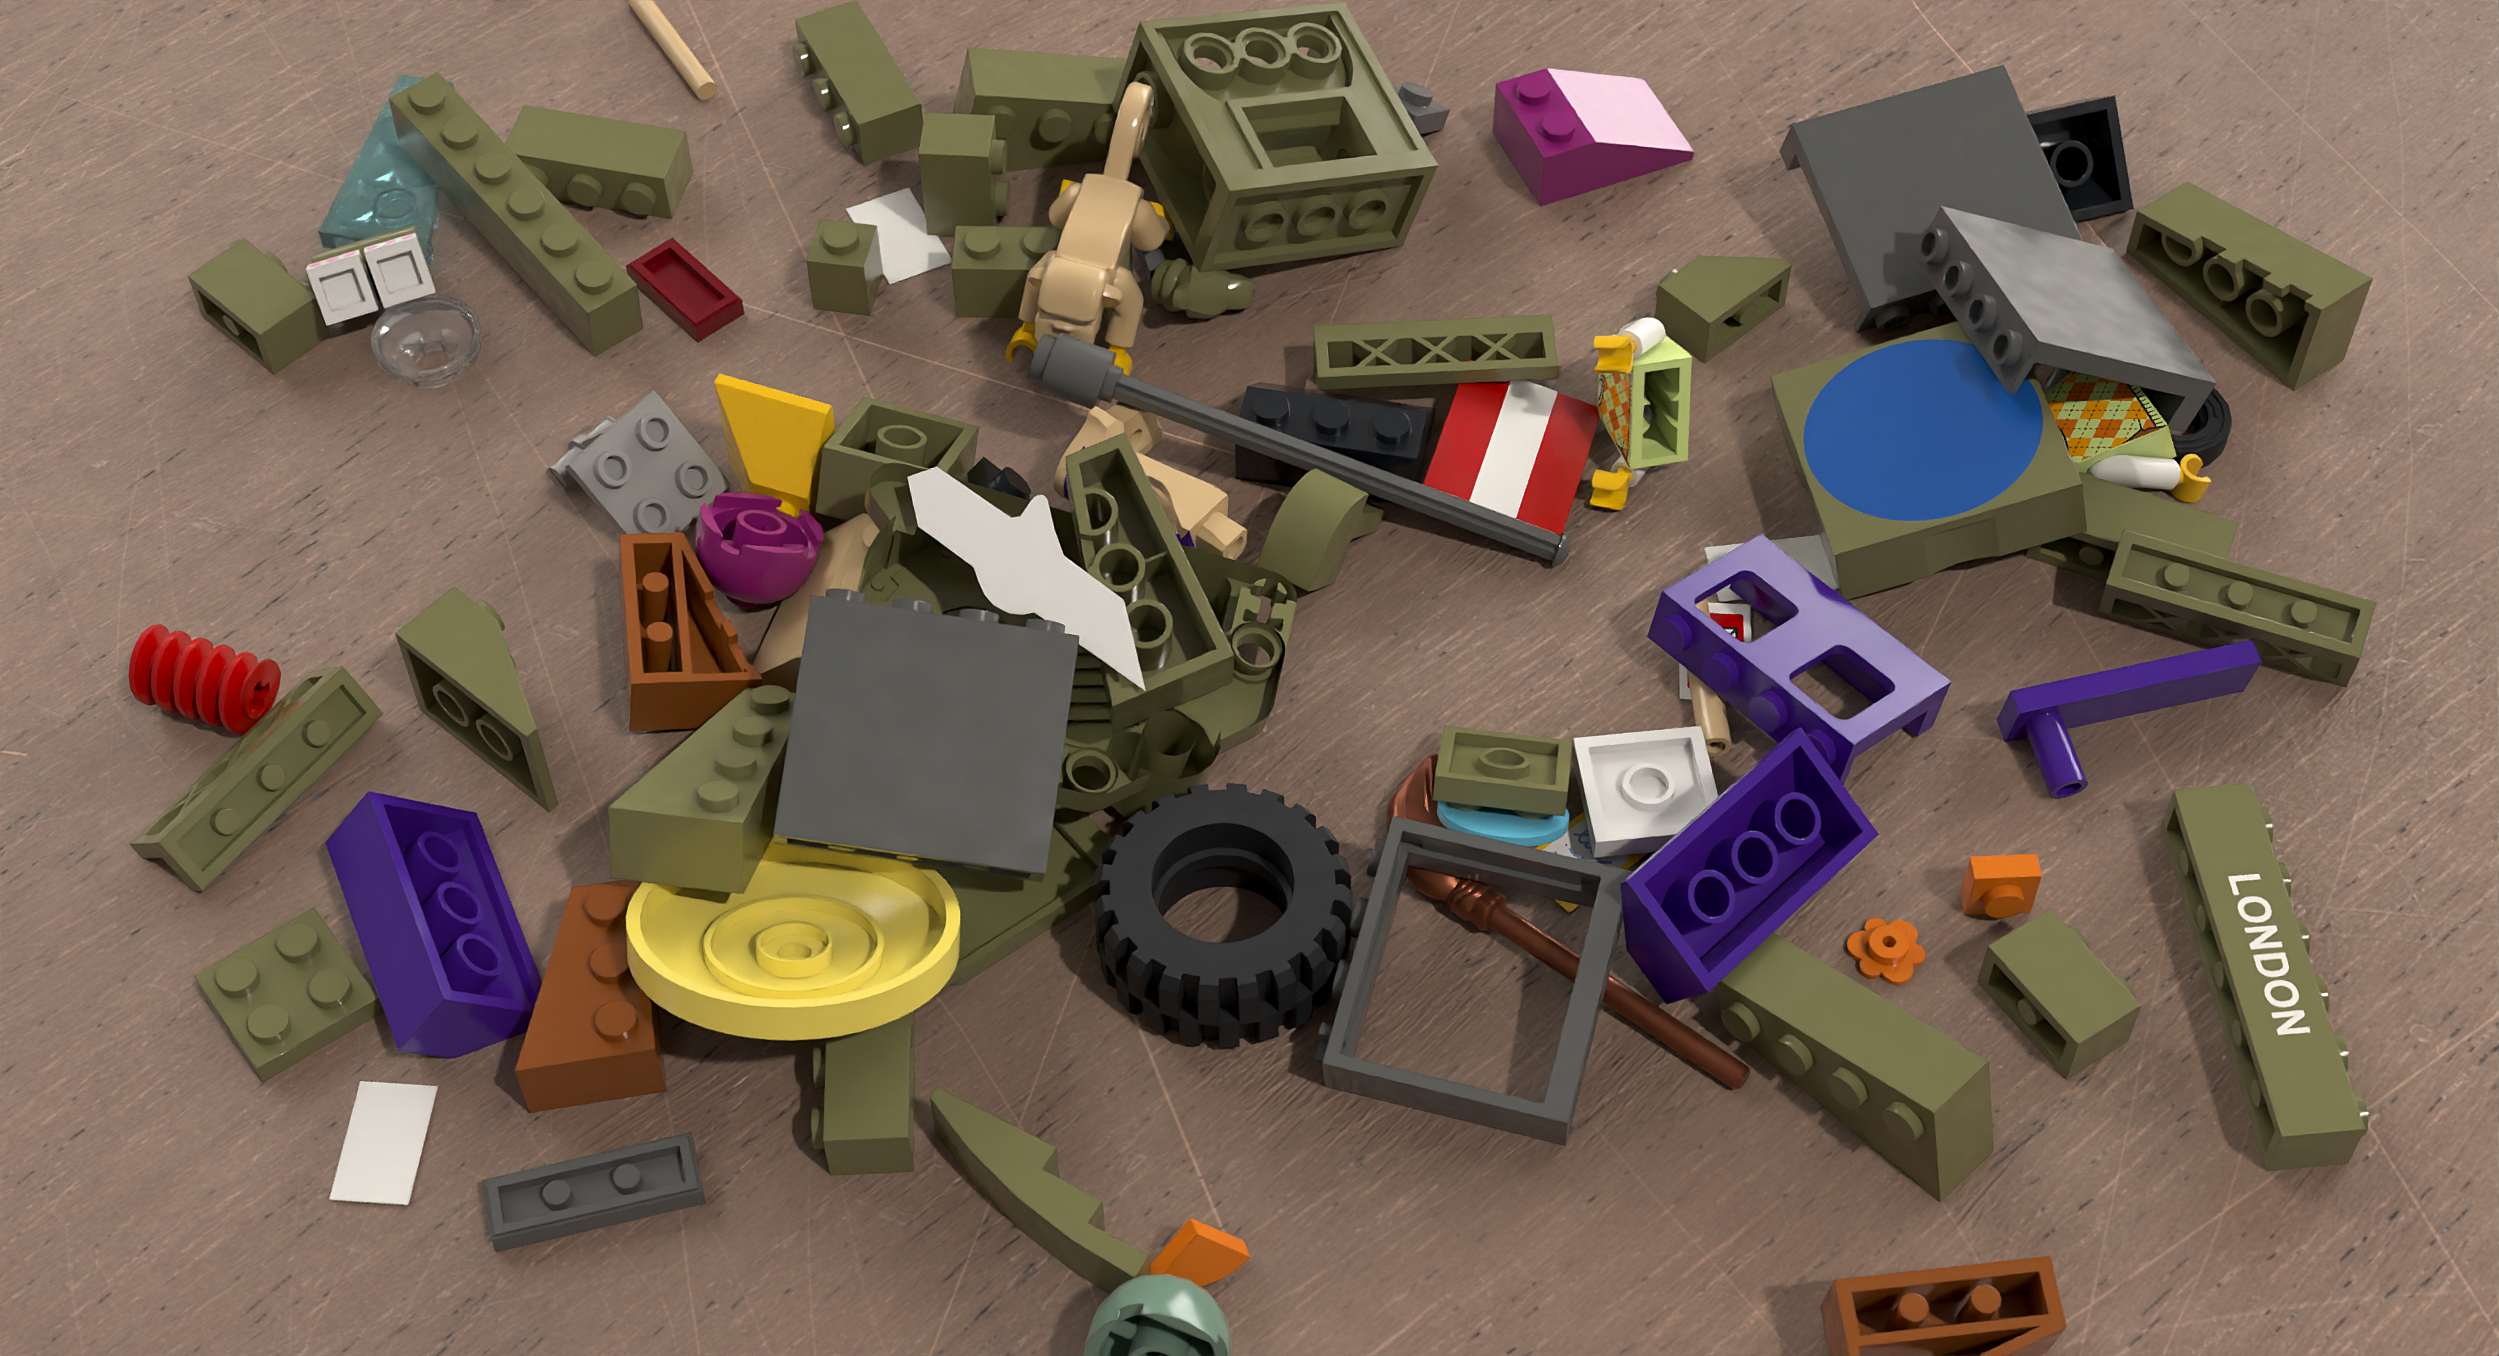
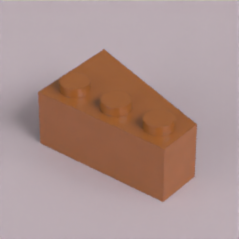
(676, 642)
(591, 1023)
(1947, 1311)

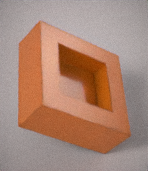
(2000, 885)

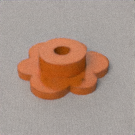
(1886, 950)

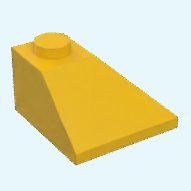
(775, 441)

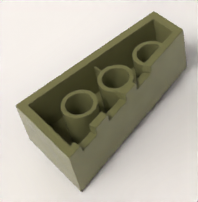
(2252, 281)
(710, 802)
(1865, 1062)

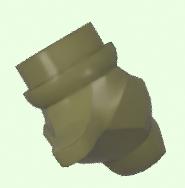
(1199, 295)

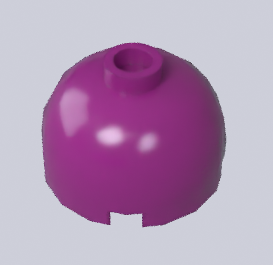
(755, 549)

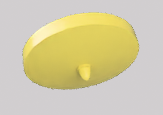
(805, 952)

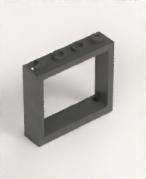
(1498, 865)

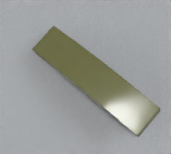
(1025, 1184)

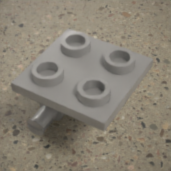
(642, 470)

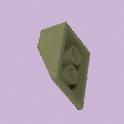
(473, 690)

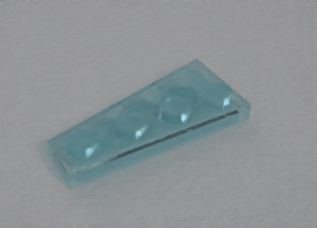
(383, 189)

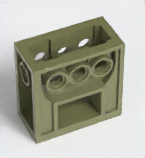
(1281, 152)

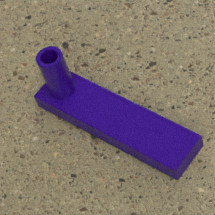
(2051, 708)

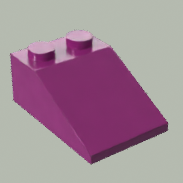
(1583, 131)

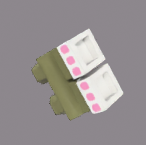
(360, 273)

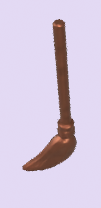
(1489, 910)

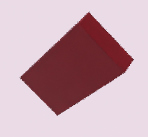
(685, 289)

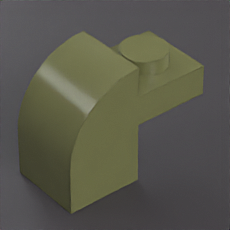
(1316, 530)

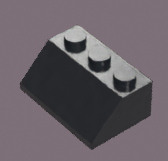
(2085, 155)
(1361, 428)

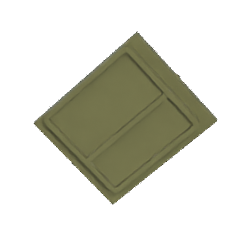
(1009, 912)

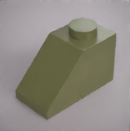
(1719, 300)

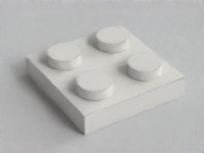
(1641, 787)

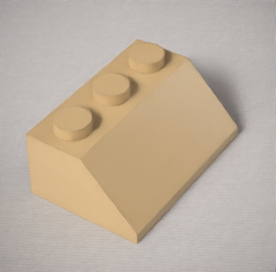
(837, 567)

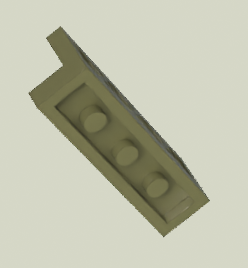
(1434, 352)
(2231, 602)
(259, 776)

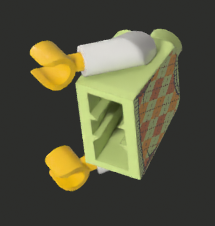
(1642, 405)
(2120, 435)

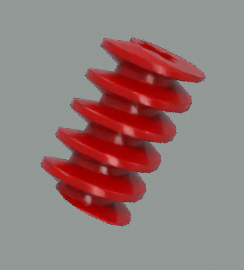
(202, 679)

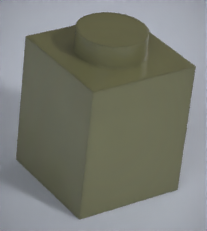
(844, 267)

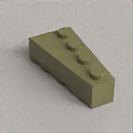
(1043, 103)
(1136, 554)

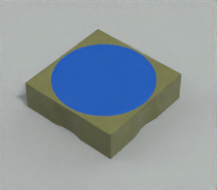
(1924, 459)

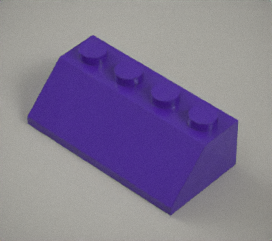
(1740, 869)
(434, 925)

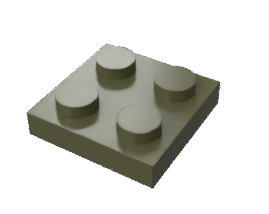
(1503, 772)
(288, 994)

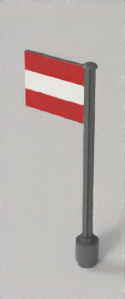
(1498, 469)

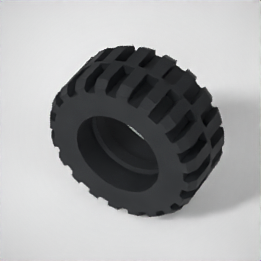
(1211, 843)

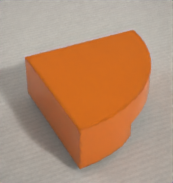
(1201, 1254)

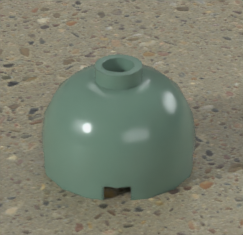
(1159, 1319)

